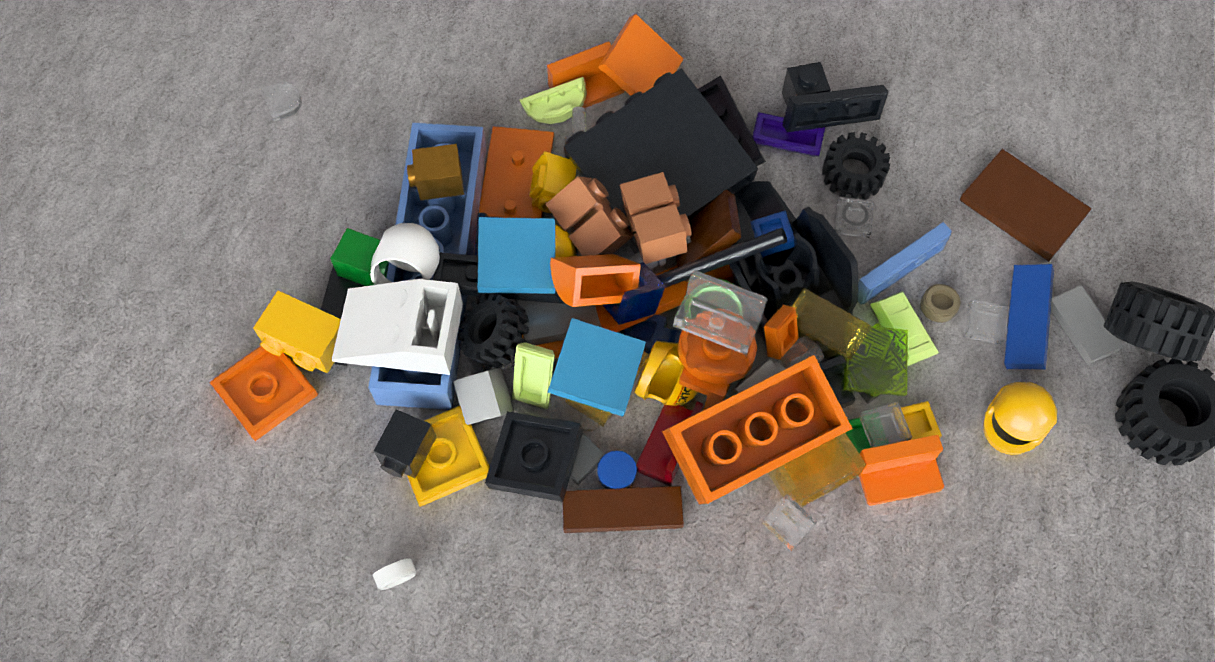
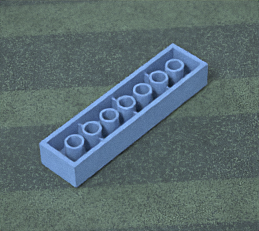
(453, 226)

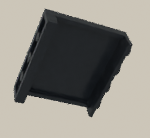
(664, 132)

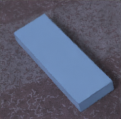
(903, 263)

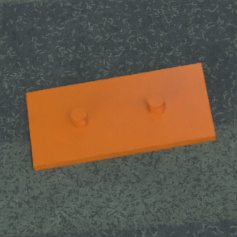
(510, 172)

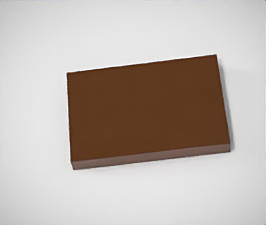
(1025, 204)

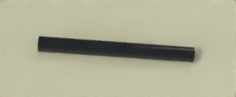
(724, 257)

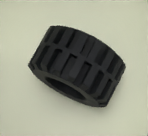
(1160, 321)
(1149, 426)

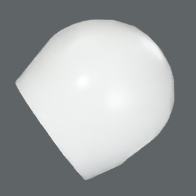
(407, 248)

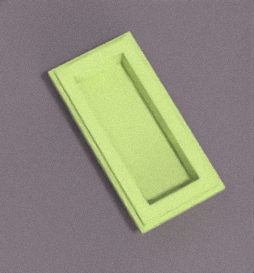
(898, 313)
(533, 374)

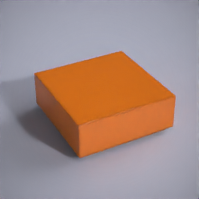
(781, 332)

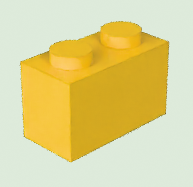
(299, 332)

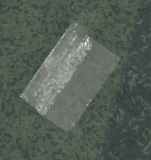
(720, 312)

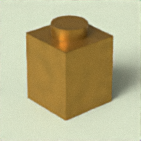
(436, 172)

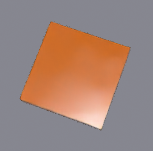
(639, 57)
(263, 390)

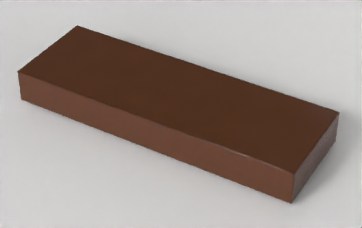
(622, 509)

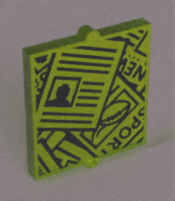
(879, 363)

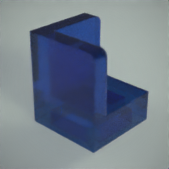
(640, 301)

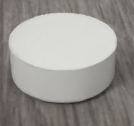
(394, 574)

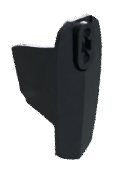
(816, 261)

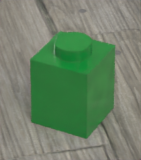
(354, 257)

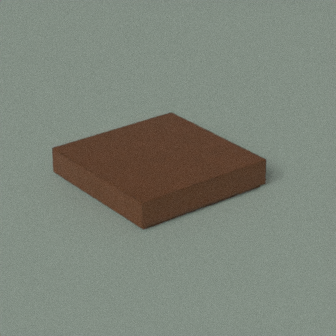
(712, 229)

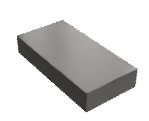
(1084, 325)

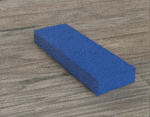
(1029, 317)

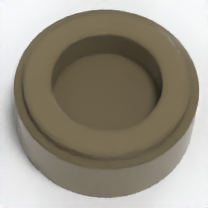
(940, 303)

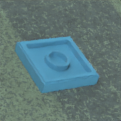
(515, 255)
(597, 367)

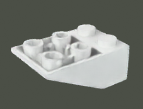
(400, 326)

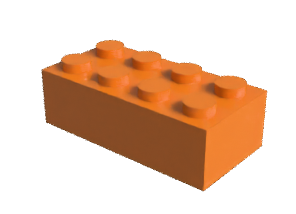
(757, 430)

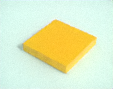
(452, 461)

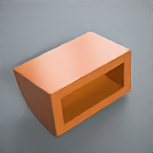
(593, 278)

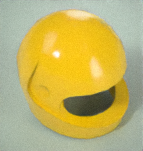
(1022, 412)

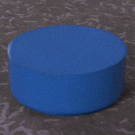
(616, 470)

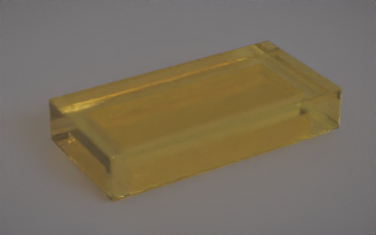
(829, 324)

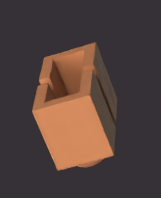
(588, 211)
(655, 218)

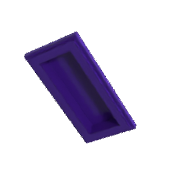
(771, 133)

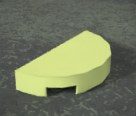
(555, 103)

